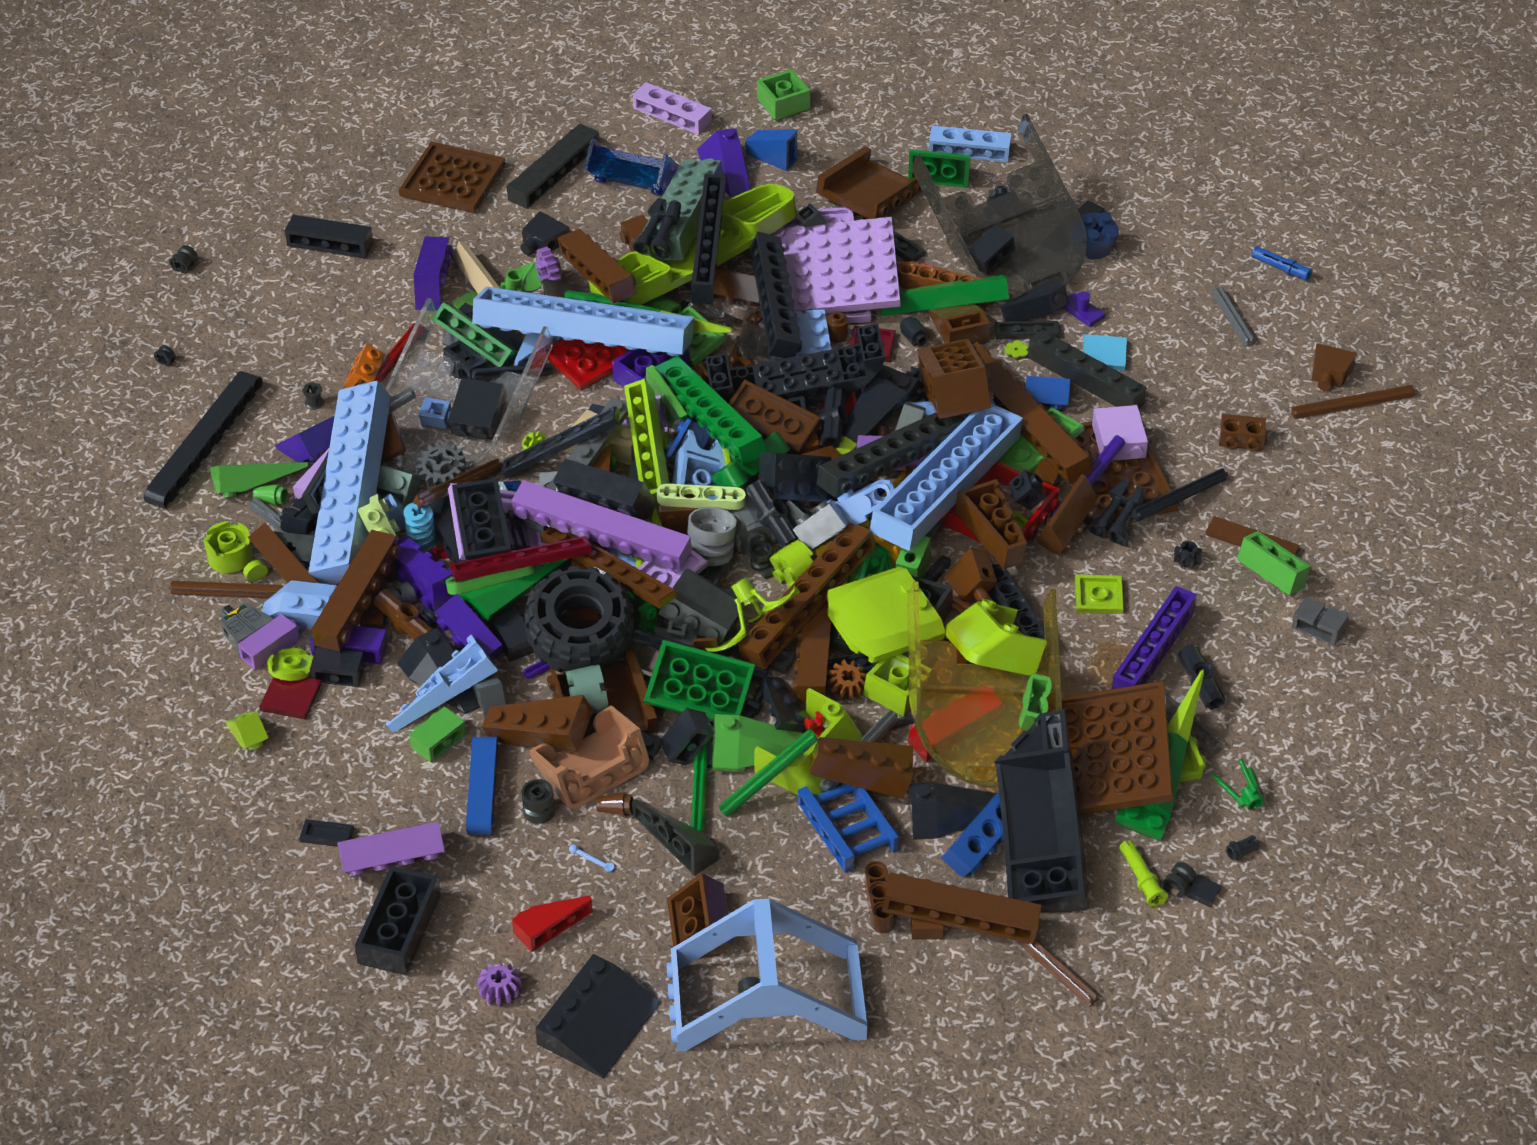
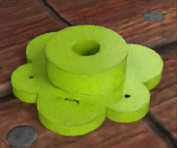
(1016, 349)

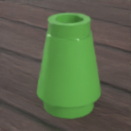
(272, 494)

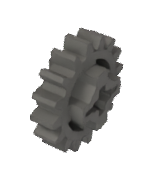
(439, 462)

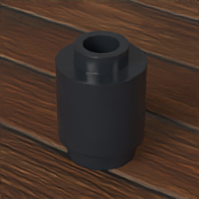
(914, 331)

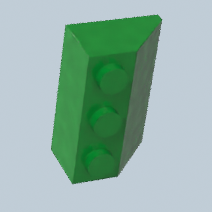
(944, 168)

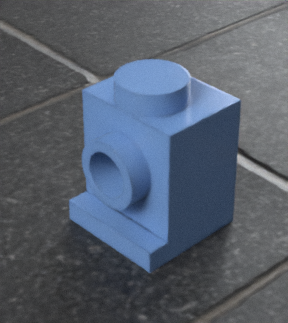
(435, 413)

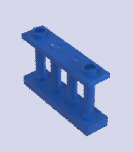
(835, 837)

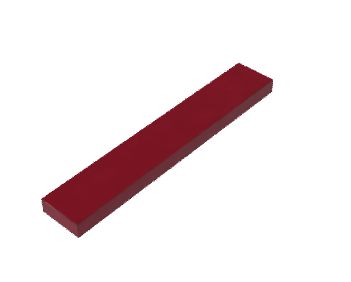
(520, 558)

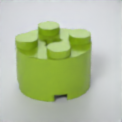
(228, 547)
(791, 562)

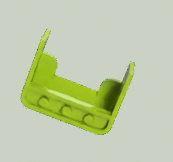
(991, 639)
(797, 773)

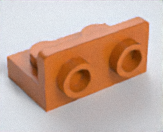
(365, 366)

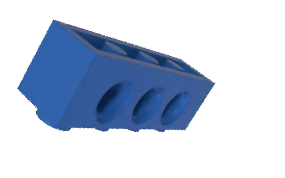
(959, 854)

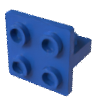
(700, 433)

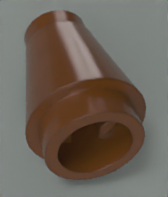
(615, 804)

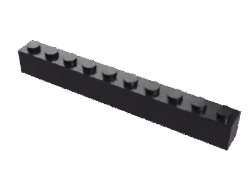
(507, 625)

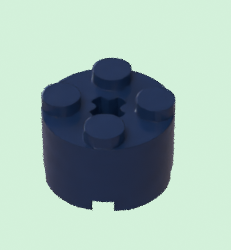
(1101, 234)

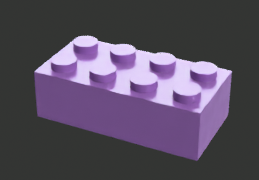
(390, 847)

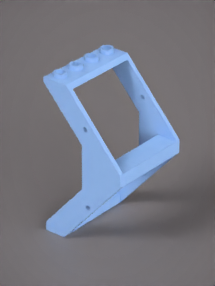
(769, 996)

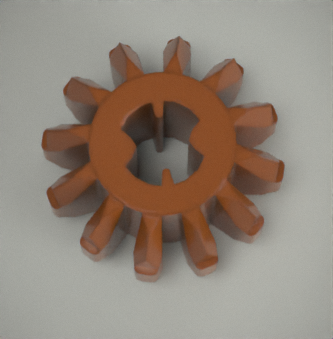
(848, 673)

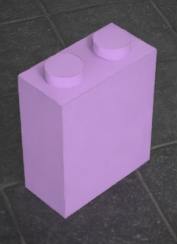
(1123, 422)

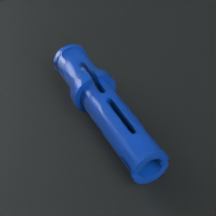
(1289, 266)

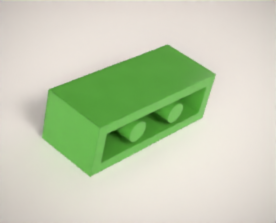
(1273, 563)

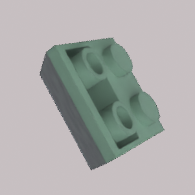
(399, 483)

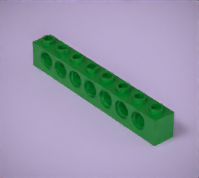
(712, 411)

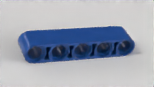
(481, 785)

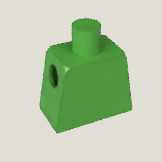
(916, 559)

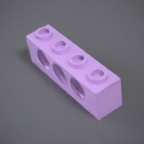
(672, 108)

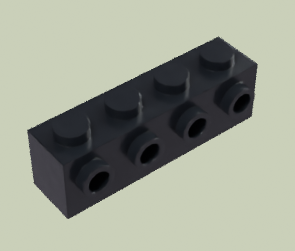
(355, 238)

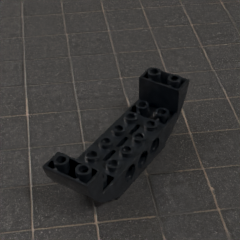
(805, 374)

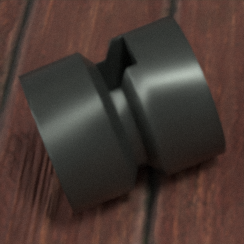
(538, 801)

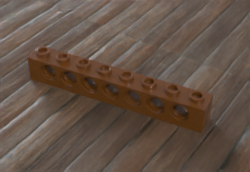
(827, 572)

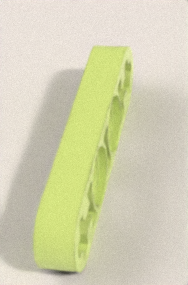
(701, 493)

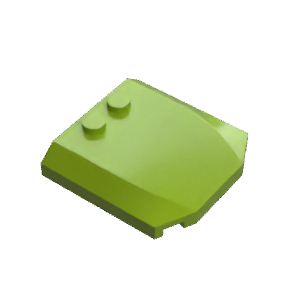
(874, 614)

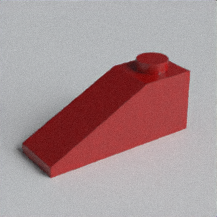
(548, 920)

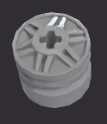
(712, 534)

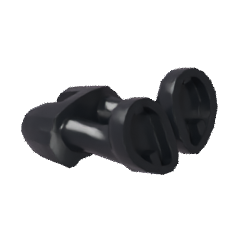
(643, 243)
(1118, 532)

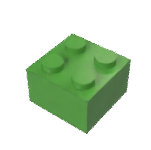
(783, 94)

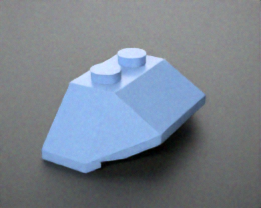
(299, 602)

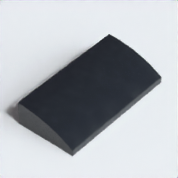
(481, 518)

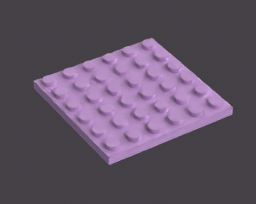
(842, 265)

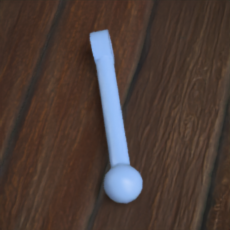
(609, 867)

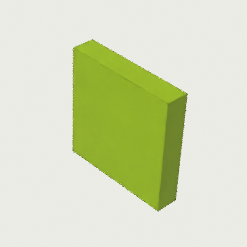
(1099, 594)

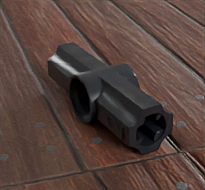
(833, 417)
(771, 512)
(1194, 663)

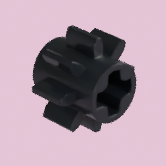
(1187, 554)

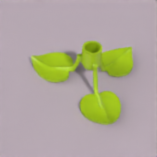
(747, 594)

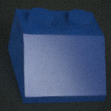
(1049, 390)

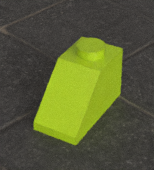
(248, 730)

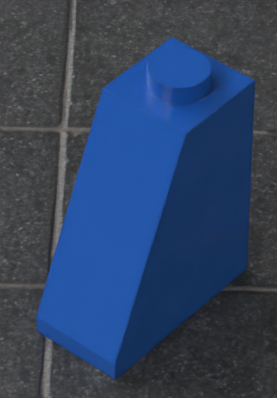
(774, 147)

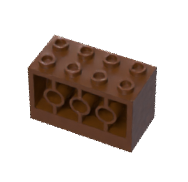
(955, 378)

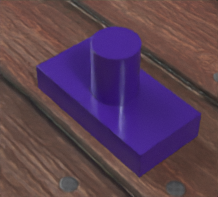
(1082, 309)

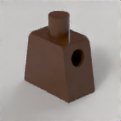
(1332, 366)
(972, 576)

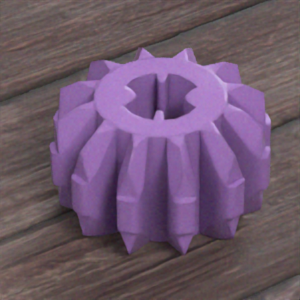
(499, 983)

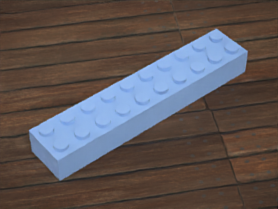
(583, 320)
(950, 468)
(349, 479)

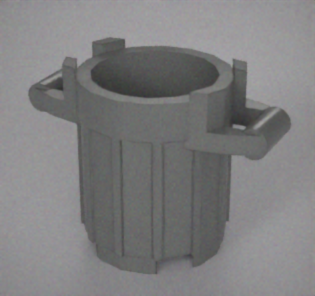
(749, 528)

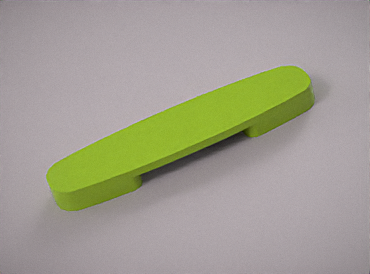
(758, 209)

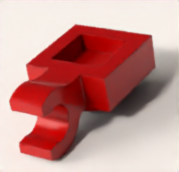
(816, 725)

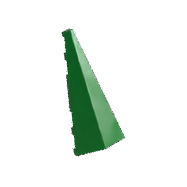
(495, 598)

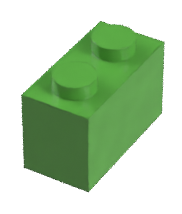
(437, 734)

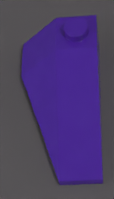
(726, 146)
(308, 442)

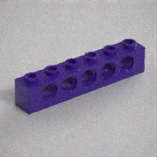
(1156, 639)

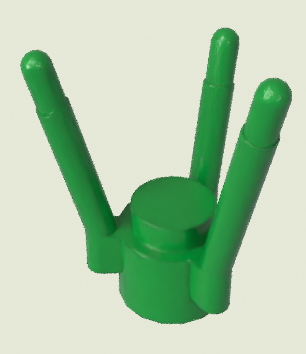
(1250, 794)

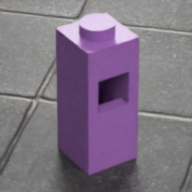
(268, 640)

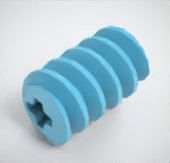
(420, 525)

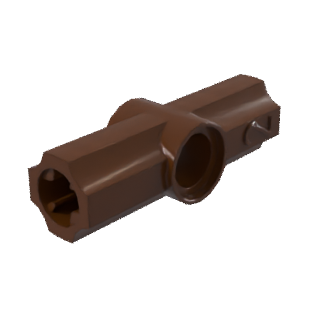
(403, 615)

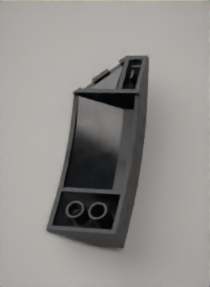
(1043, 818)

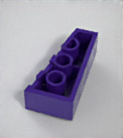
(432, 270)
(423, 574)

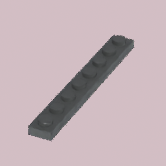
(588, 450)

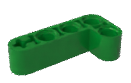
(736, 474)

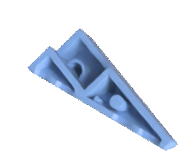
(446, 682)

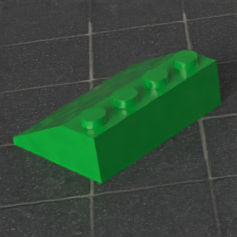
(698, 681)

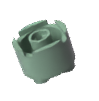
(589, 682)

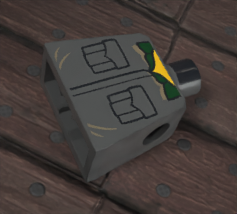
(241, 622)

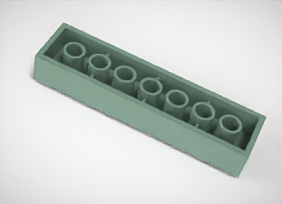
(687, 189)

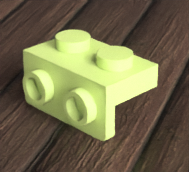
(376, 517)

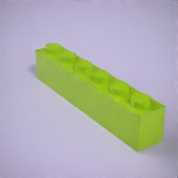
(646, 435)

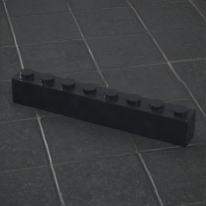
(708, 239)

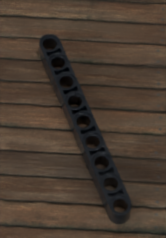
(202, 439)

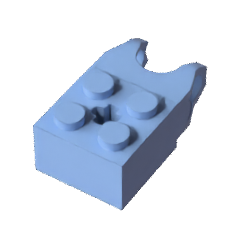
(696, 465)
(859, 504)

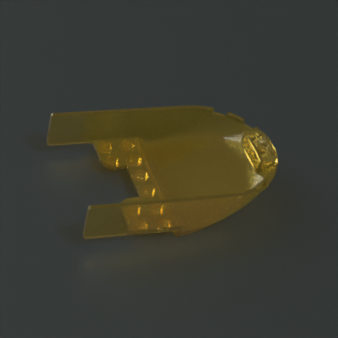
(971, 710)

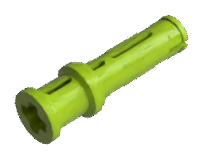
(1147, 881)

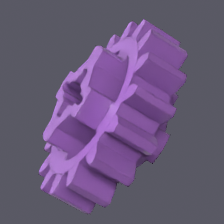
(548, 265)

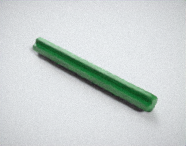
(768, 773)
(699, 789)

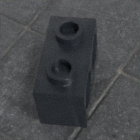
(464, 359)

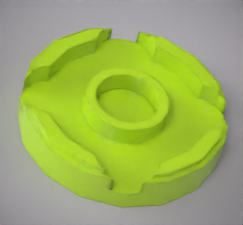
(290, 664)

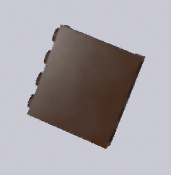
(866, 185)
(624, 692)

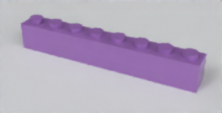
(601, 525)

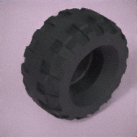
(579, 648)

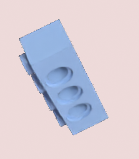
(976, 143)

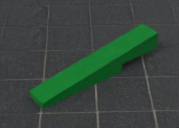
(950, 295)

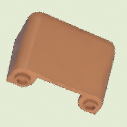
(600, 764)

